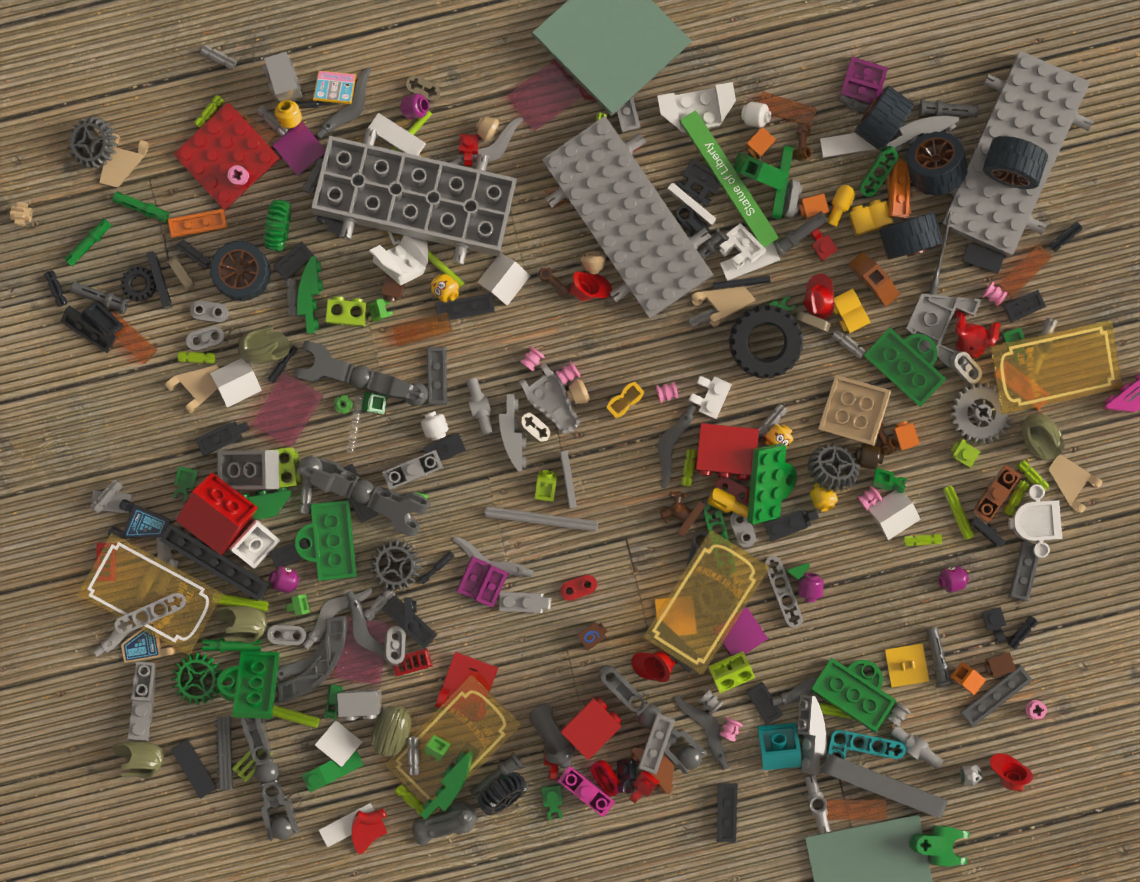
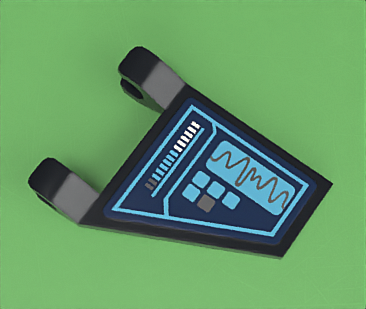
(141, 523)

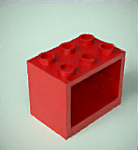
(725, 450)
(216, 513)
(591, 727)

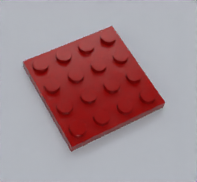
(220, 145)

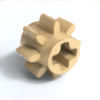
(21, 214)

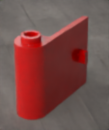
(460, 672)

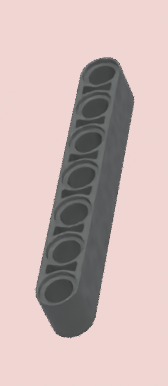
(884, 786)

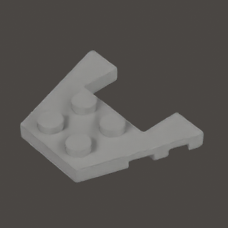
(933, 316)

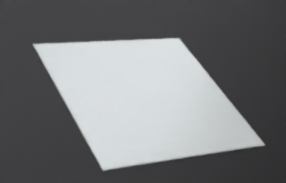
(338, 743)

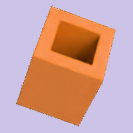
(760, 143)
(812, 206)
(905, 435)
(968, 678)

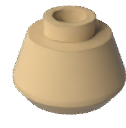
(487, 128)
(593, 261)
(578, 392)

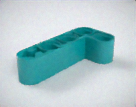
(866, 746)

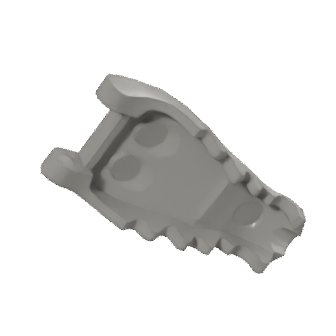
(550, 398)

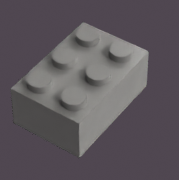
(282, 78)
(249, 469)
(359, 703)

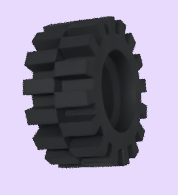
(127, 281)

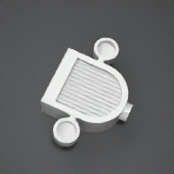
(1037, 521)

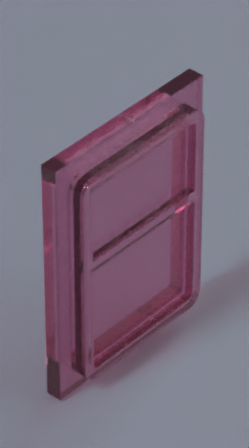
(544, 95)
(287, 409)
(358, 662)

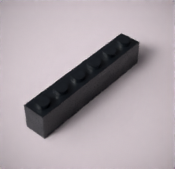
(214, 562)

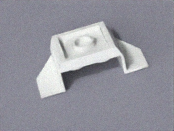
(710, 104)
(403, 261)

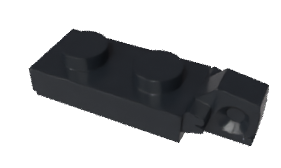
(221, 437)
(789, 524)

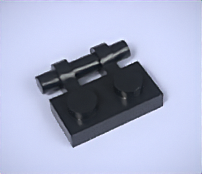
(703, 177)

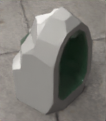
(970, 774)

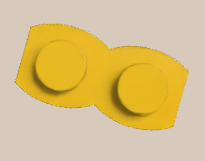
(870, 218)
(850, 311)
(620, 404)

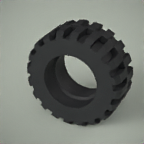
(765, 367)

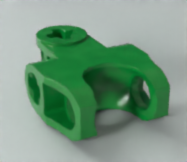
(939, 845)

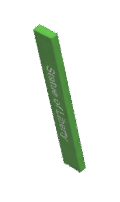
(728, 179)

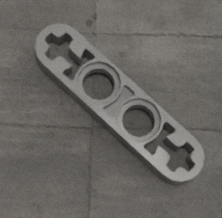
(786, 590)
(151, 615)

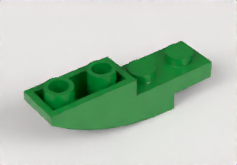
(310, 287)
(454, 781)

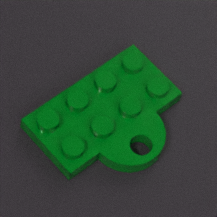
(907, 364)
(769, 483)
(330, 541)
(251, 685)
(855, 692)

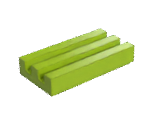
(241, 773)

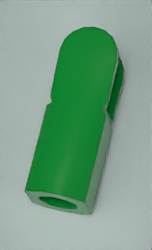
(332, 699)

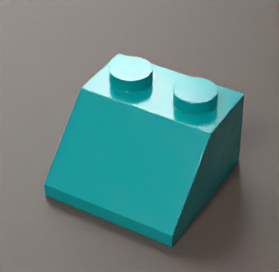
(779, 746)

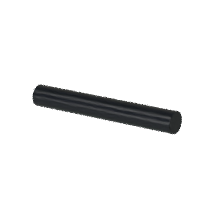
(741, 282)

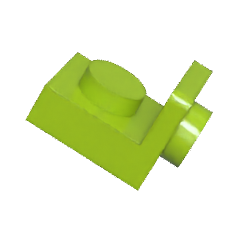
(964, 453)
(546, 485)

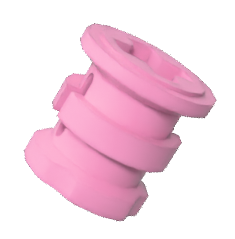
(232, 173)
(994, 294)
(532, 358)
(568, 373)
(667, 392)
(869, 498)
(1031, 706)
(731, 729)

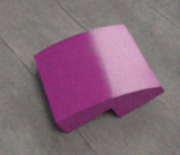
(863, 80)
(299, 148)
(482, 581)
(744, 634)

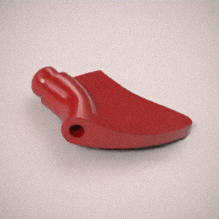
(367, 828)

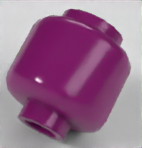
(414, 106)
(284, 579)
(953, 579)
(810, 587)

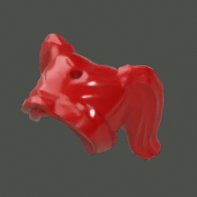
(974, 336)

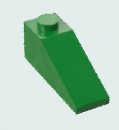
(330, 771)

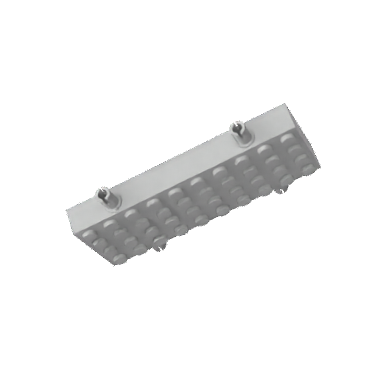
(1034, 105)
(414, 196)
(627, 217)

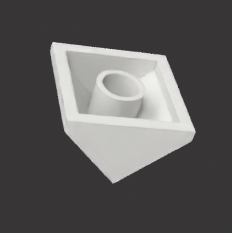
(504, 278)
(236, 382)
(894, 513)
(255, 544)

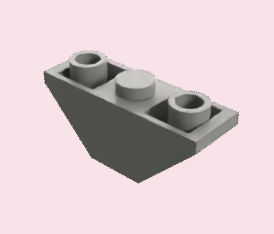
(413, 470)

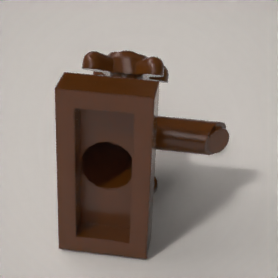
(681, 512)

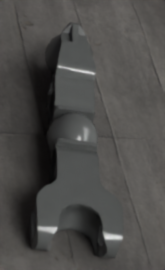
(359, 376)
(332, 477)
(689, 756)
(267, 773)

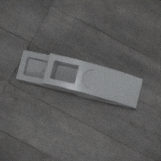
(920, 127)
(512, 441)
(142, 701)
(813, 727)

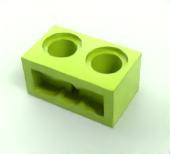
(346, 317)
(289, 467)
(731, 672)

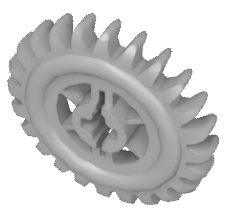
(967, 400)

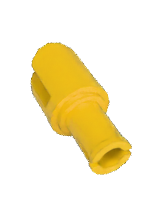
(841, 203)
(727, 502)

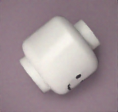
(756, 114)
(434, 425)

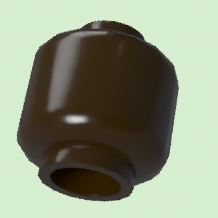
(869, 456)

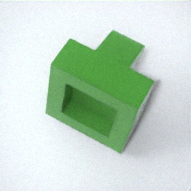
(378, 310)
(299, 605)
(437, 748)

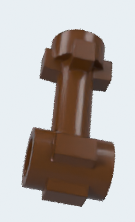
(802, 152)
(546, 275)
(888, 445)

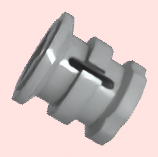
(710, 702)
(898, 714)

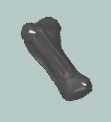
(557, 747)
(456, 819)

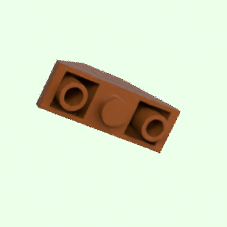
(874, 278)
(996, 493)
(664, 772)

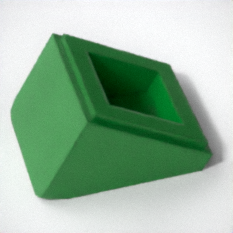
(374, 403)
(798, 571)

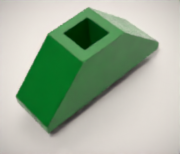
(760, 171)
(269, 504)

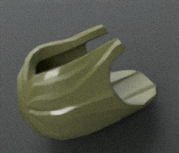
(263, 346)
(1042, 436)
(246, 622)
(391, 731)
(143, 757)

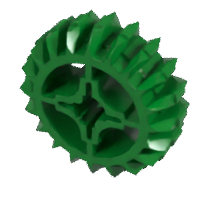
(277, 225)
(192, 671)

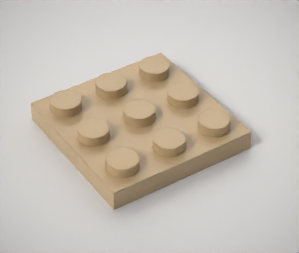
(854, 410)

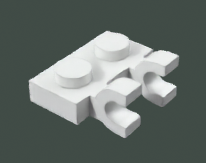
(745, 243)
(714, 397)

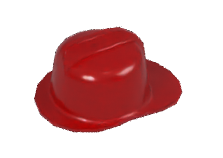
(589, 286)
(819, 296)
(653, 666)
(1011, 772)

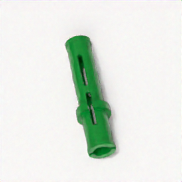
(148, 210)
(87, 242)
(222, 645)

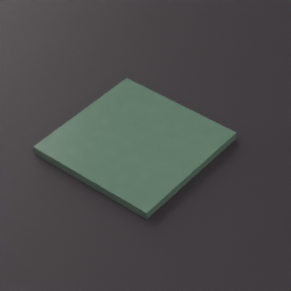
(612, 45)
(869, 853)

